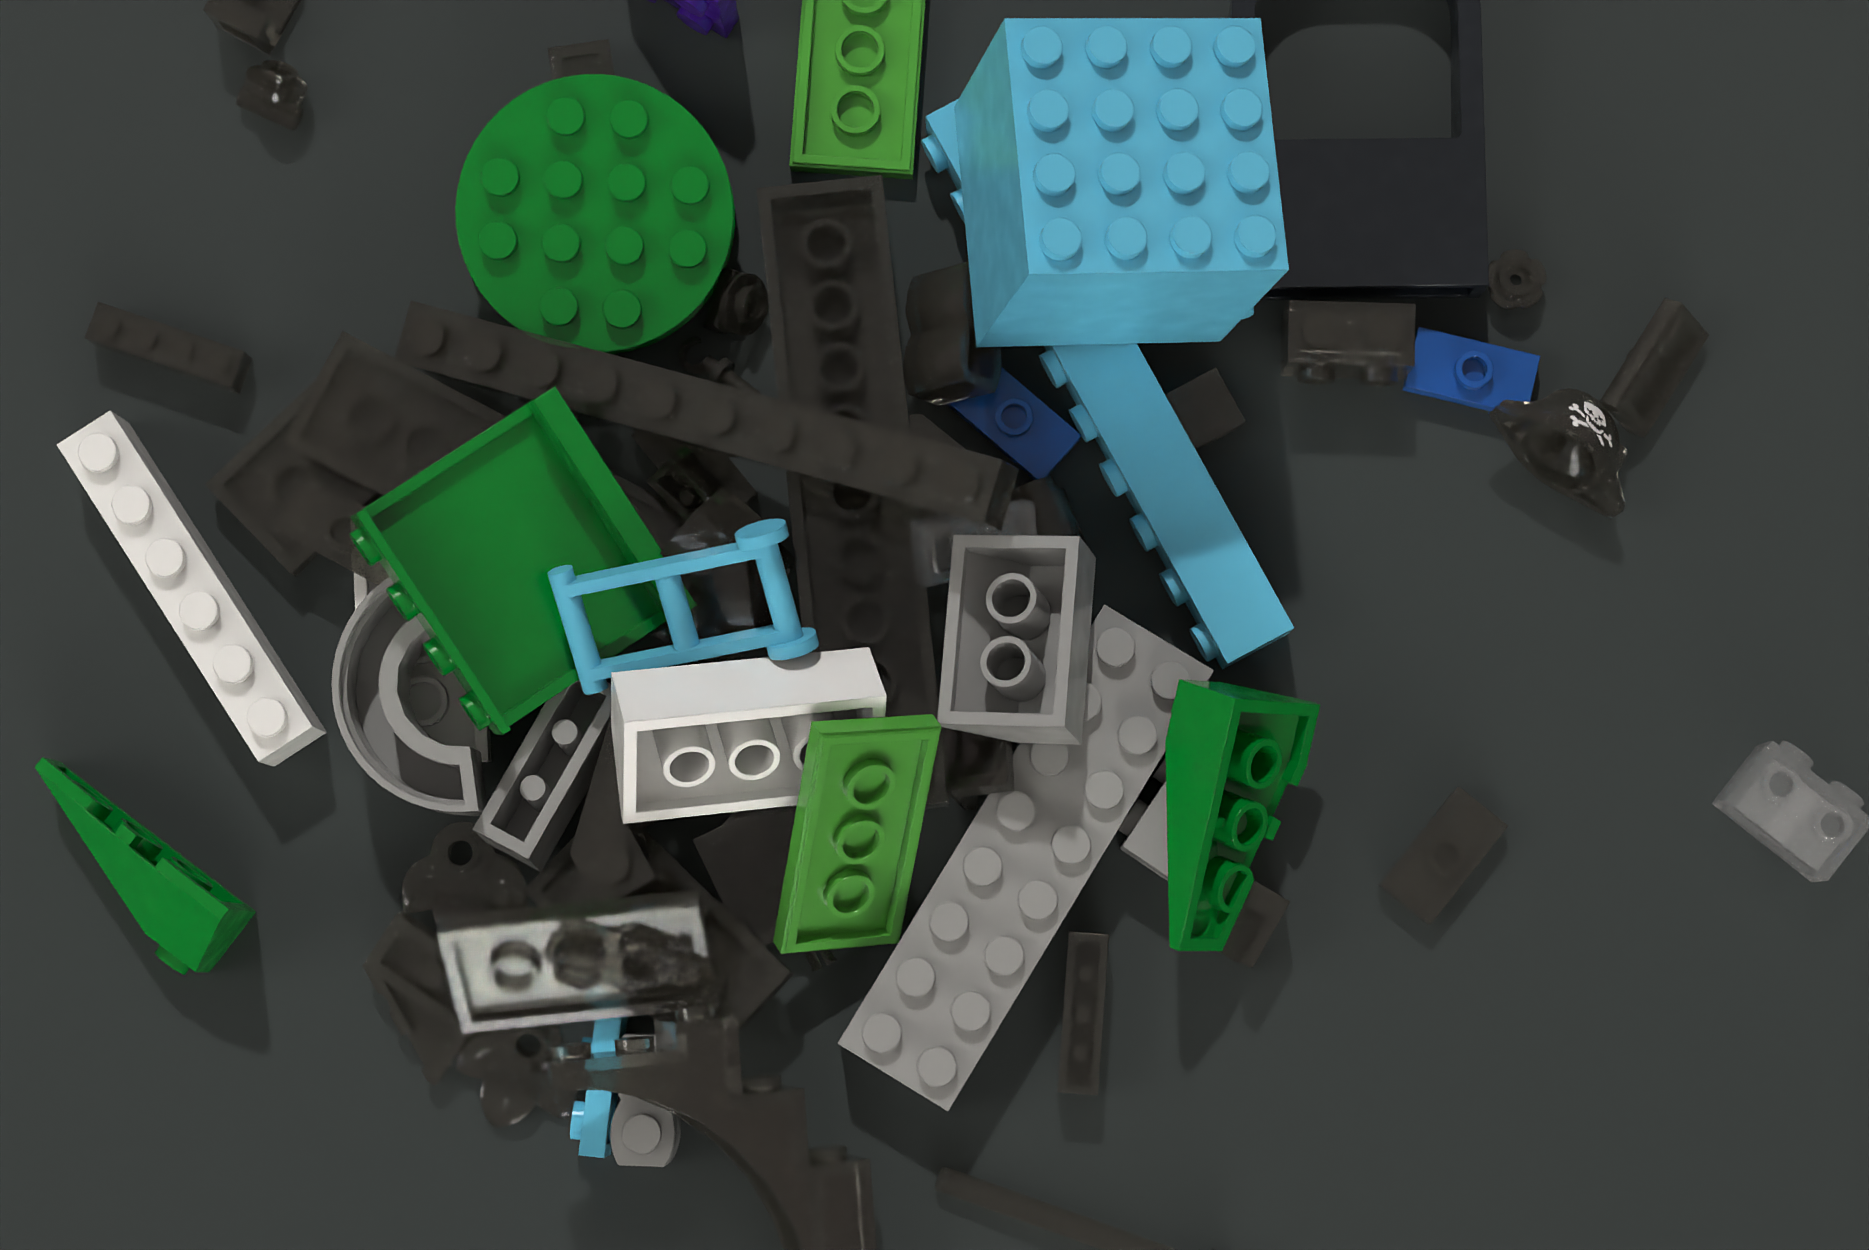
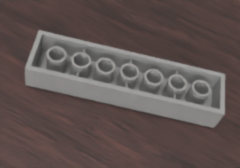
(1020, 870)

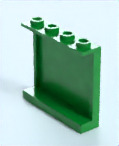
(475, 553)

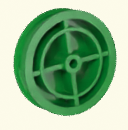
(595, 213)

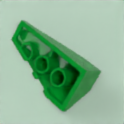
(1225, 775)
(165, 892)

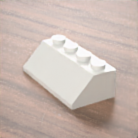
(729, 729)

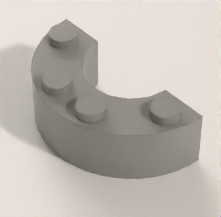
(378, 720)

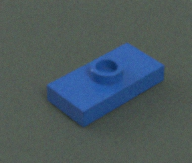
(1469, 370)
(1020, 426)

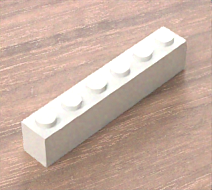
(191, 589)

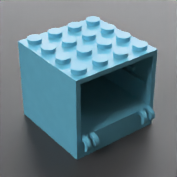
(1119, 181)

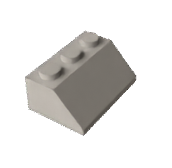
(1017, 637)

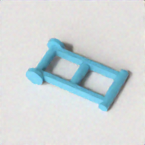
(755, 541)

